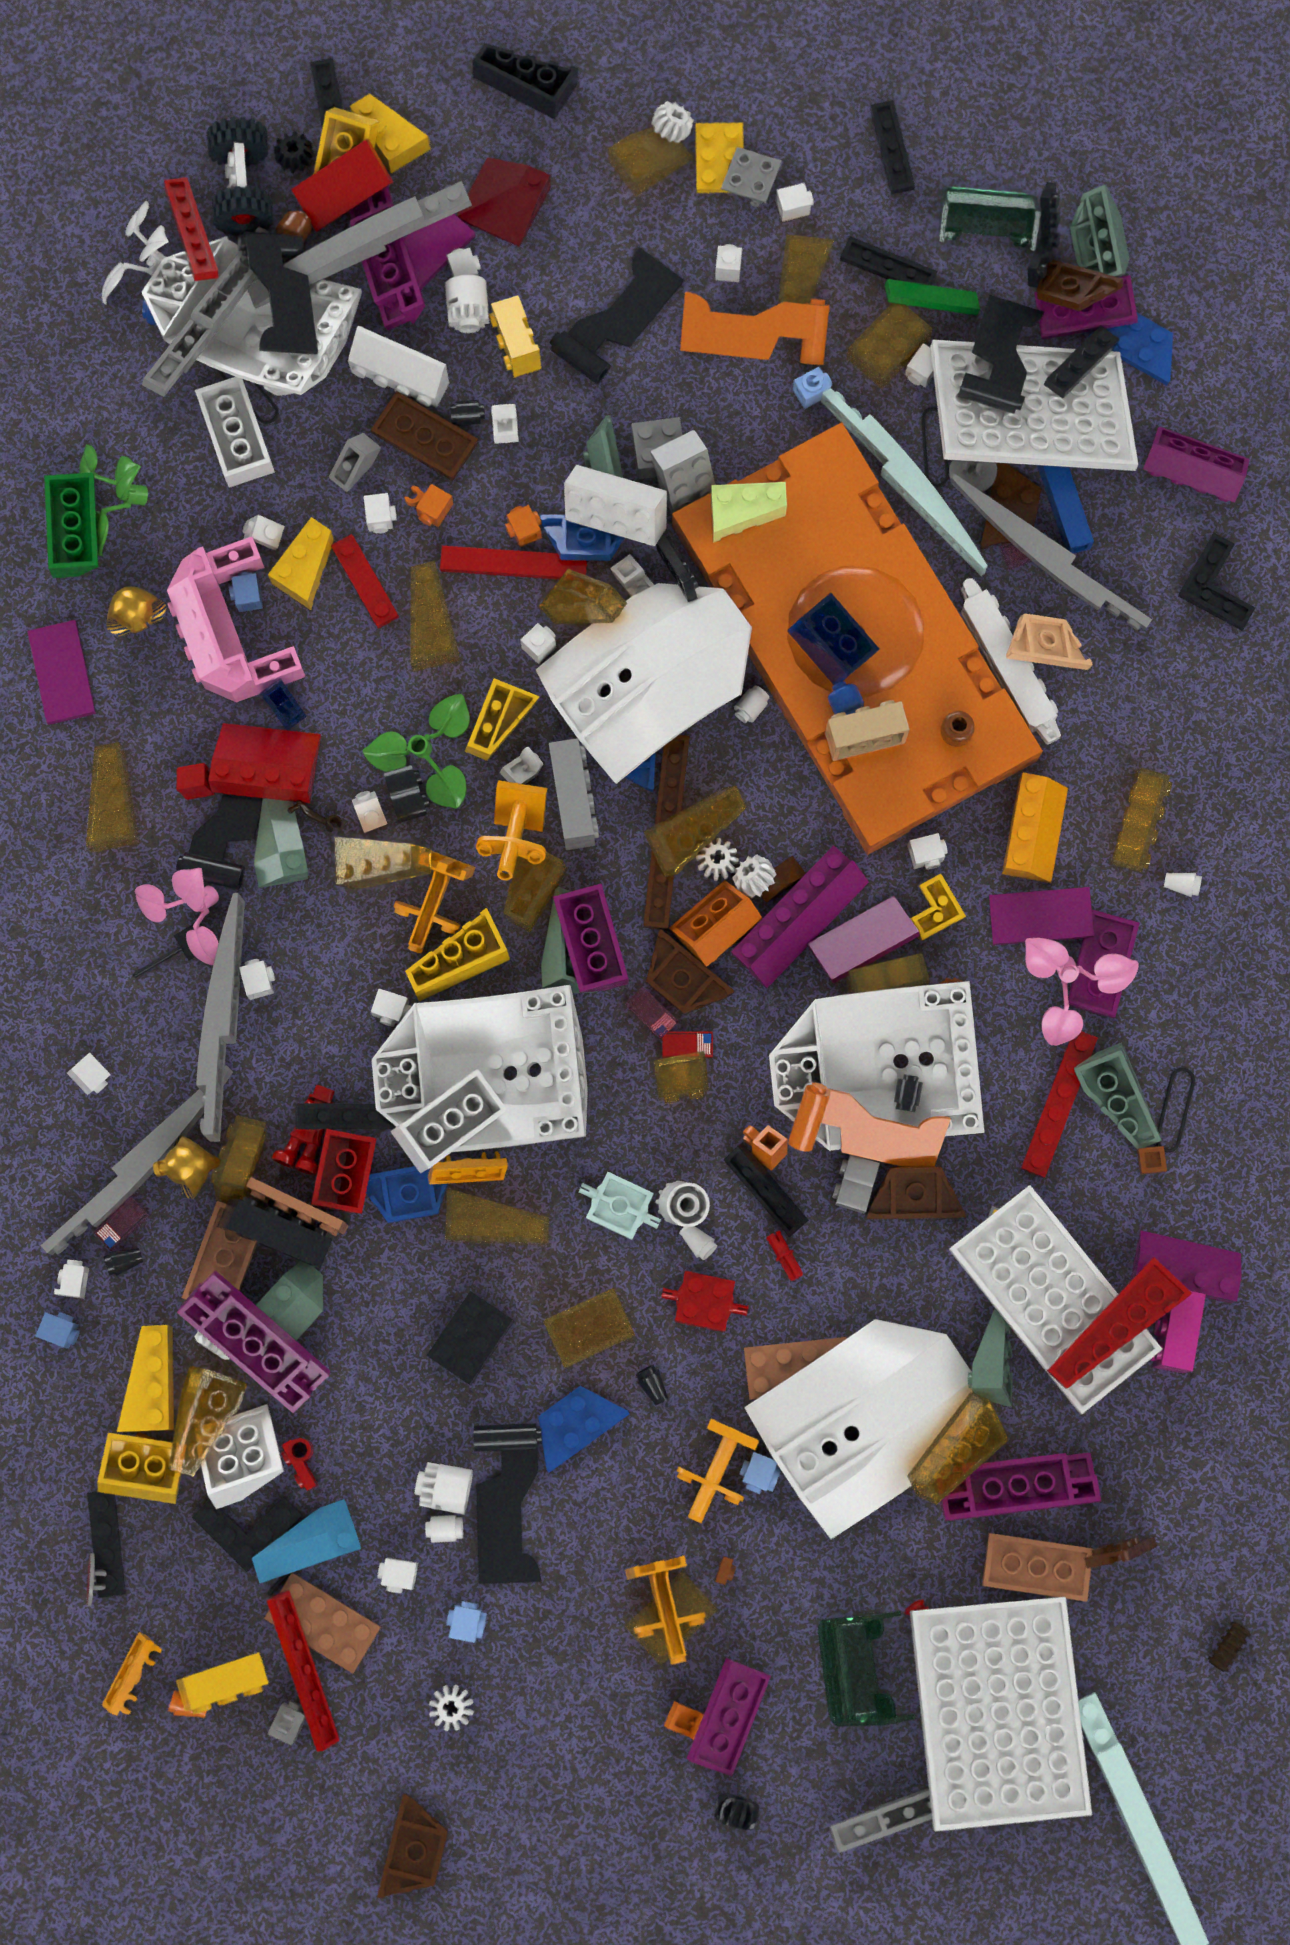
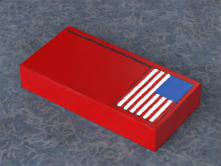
(687, 1042)

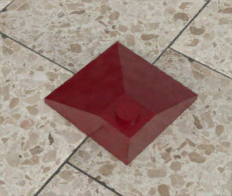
(506, 199)

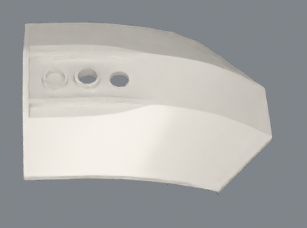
(235, 347)
(682, 668)
(453, 1038)
(852, 1046)
(889, 1384)

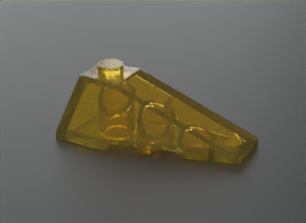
(203, 1411)

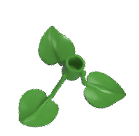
(125, 490)
(389, 751)

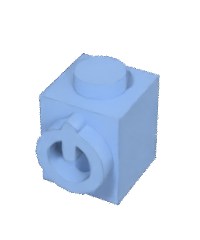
(811, 386)
(760, 1473)
(466, 1622)

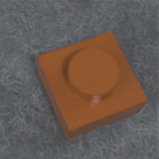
(1152, 1160)
(725, 1571)

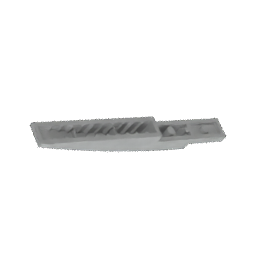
(370, 237)
(202, 326)
(1049, 555)
(220, 1018)
(131, 1171)
(882, 1821)

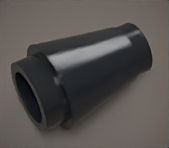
(122, 1260)
(652, 1384)

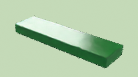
(932, 297)

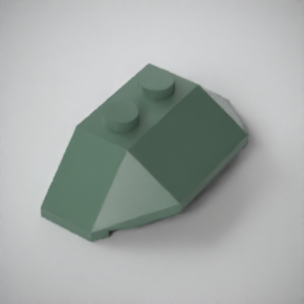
(1099, 234)
(602, 450)
(295, 1299)

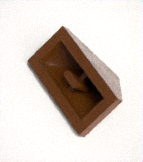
(787, 875)

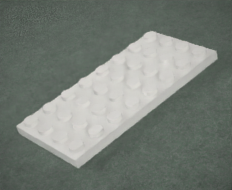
(1047, 1291)

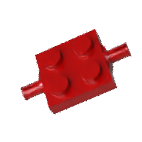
(704, 1301)

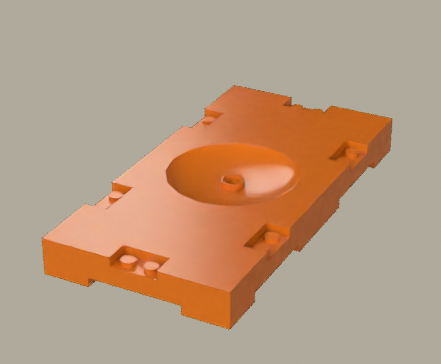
(851, 544)

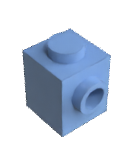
(246, 592)
(58, 1330)

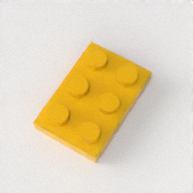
(714, 153)

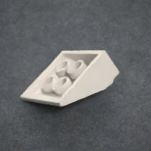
(242, 1457)

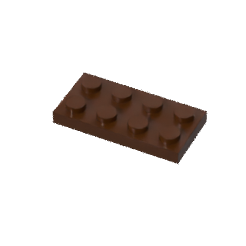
(424, 436)

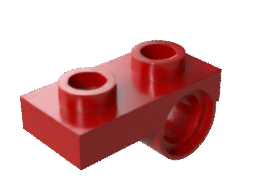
(304, 1475)

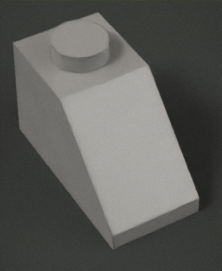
(354, 461)

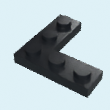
(1049, 237)
(1203, 594)
(236, 1541)

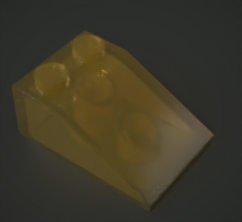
(646, 159)
(681, 1077)
(687, 1602)

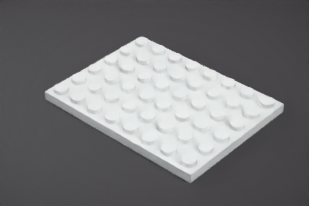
(1081, 430)
(1000, 1713)

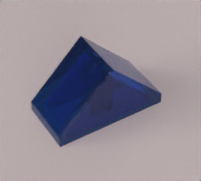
(283, 704)

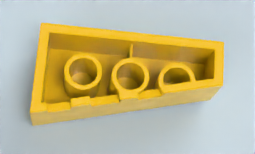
(459, 957)
(149, 1391)

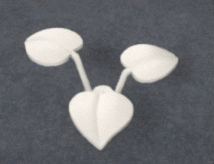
(155, 241)

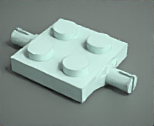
(619, 1205)

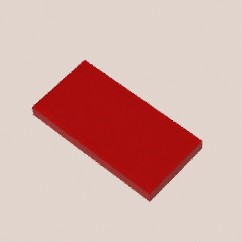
(342, 185)

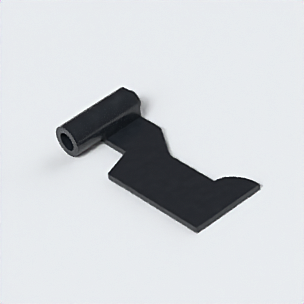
(288, 291)
(622, 321)
(997, 345)
(234, 821)
(500, 1503)

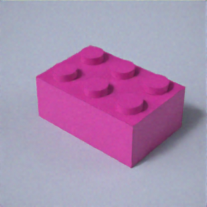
(1179, 1335)

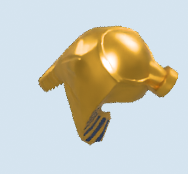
(132, 609)
(187, 1165)

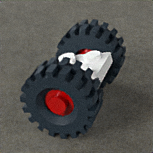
(238, 145)

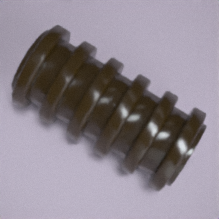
(1229, 1646)

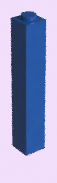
(1066, 508)

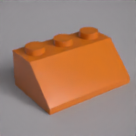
(716, 922)

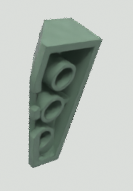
(279, 846)
(556, 962)
(1116, 1090)
(990, 1367)

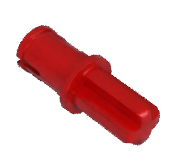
(784, 1256)

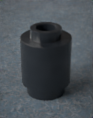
(467, 412)
(908, 1093)

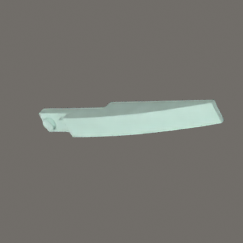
(906, 478)
(1140, 1822)

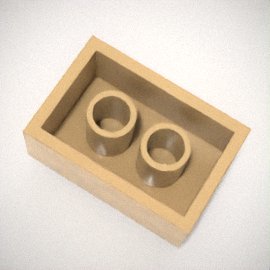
(867, 730)

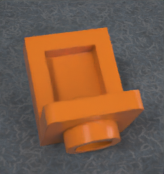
(683, 1720)

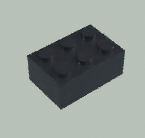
(470, 1338)

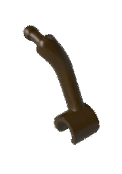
(315, 816)

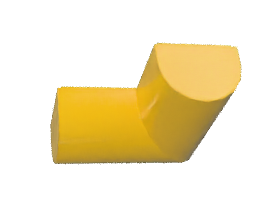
(943, 908)

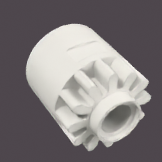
(467, 303)
(694, 1206)
(444, 1487)

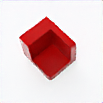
(193, 781)

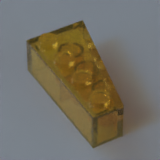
(803, 267)
(431, 627)
(111, 805)
(1140, 819)
(690, 830)
(372, 862)
(489, 1222)
(959, 1449)

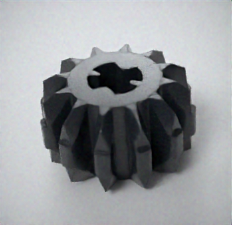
(295, 159)
(736, 1811)

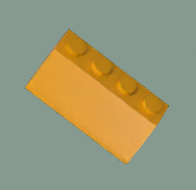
(1035, 828)

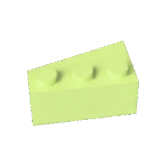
(745, 505)

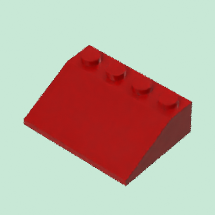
(264, 763)

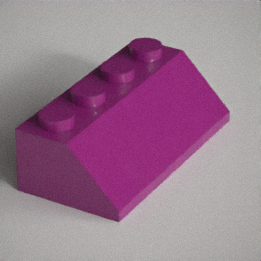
(1196, 464)
(591, 939)
(1195, 1265)

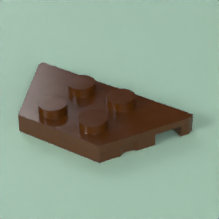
(1075, 286)
(1015, 494)
(683, 978)
(915, 1194)
(1123, 1551)
(413, 1850)

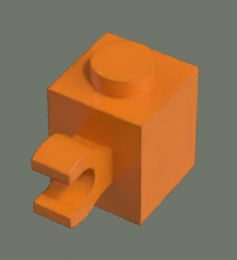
(431, 505)
(768, 1146)

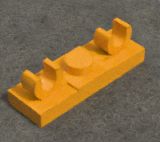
(468, 1170)
(129, 1674)

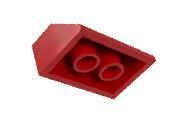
(343, 1172)

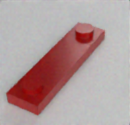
(364, 581)

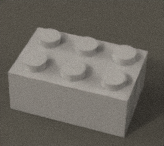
(683, 470)

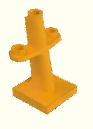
(519, 809)
(443, 870)
(716, 1470)
(665, 1606)

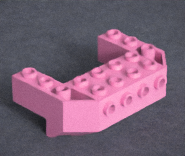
(210, 630)

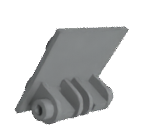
(751, 175)

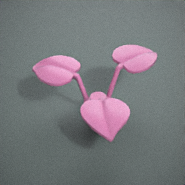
(190, 887)
(1046, 956)

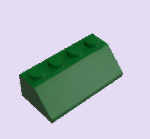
(71, 524)

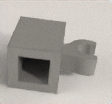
(288, 1722)

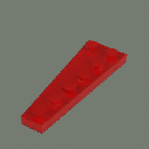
(1133, 1310)

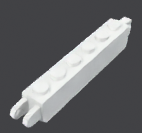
(1016, 676)

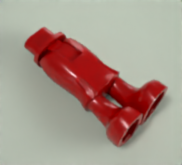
(310, 1137)

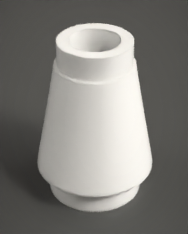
(1183, 883)
(698, 1241)

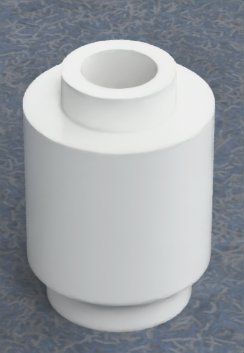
(751, 704)
(444, 1528)

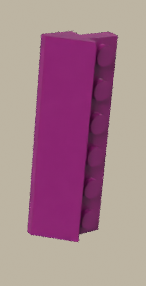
(391, 271)
(800, 916)
(253, 1341)
(1023, 1486)

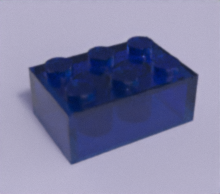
(833, 639)

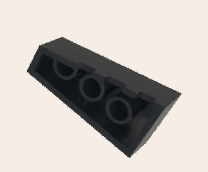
(525, 79)
(275, 1232)

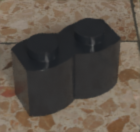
(405, 793)

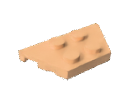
(1046, 642)

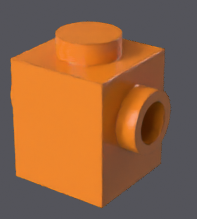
(523, 525)

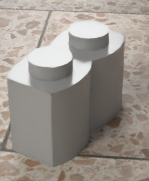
(856, 1183)

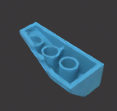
(314, 1540)

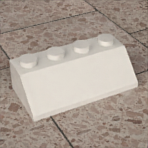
(398, 367)

